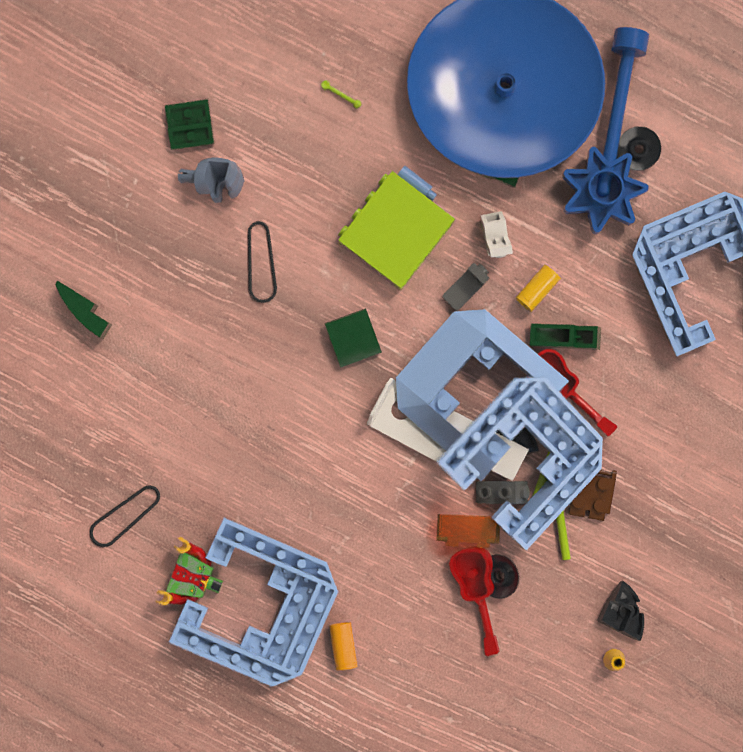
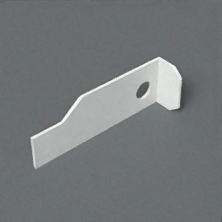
(415, 438)

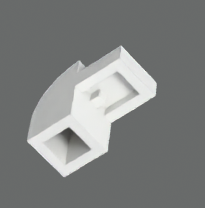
(496, 235)

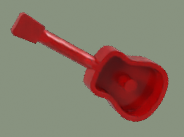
(557, 362)
(473, 573)

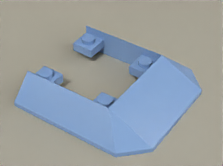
(677, 237)
(424, 378)
(558, 426)
(297, 626)

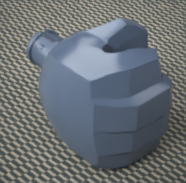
(212, 176)

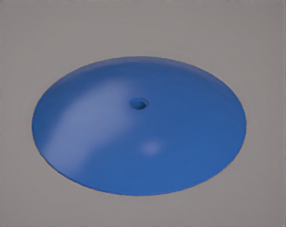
(534, 49)

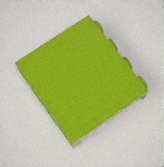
(395, 229)

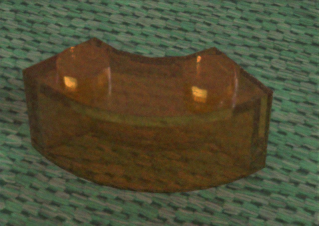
(467, 529)

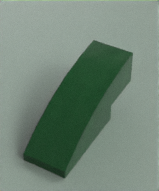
(83, 310)
(565, 336)

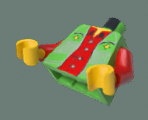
(190, 576)

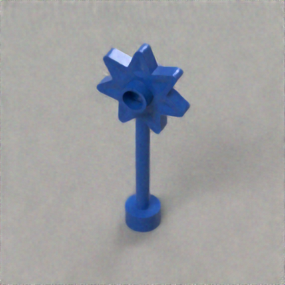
(604, 186)

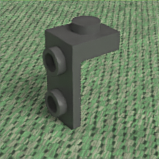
(466, 286)
(501, 491)

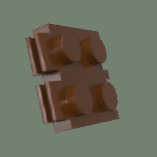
(595, 497)

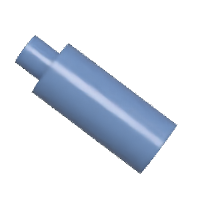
(417, 182)

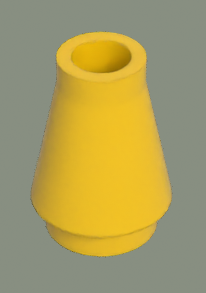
(609, 658)

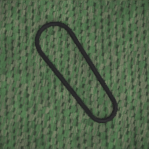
(250, 262)
(116, 508)

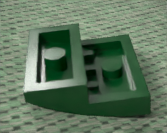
(189, 124)
(353, 337)

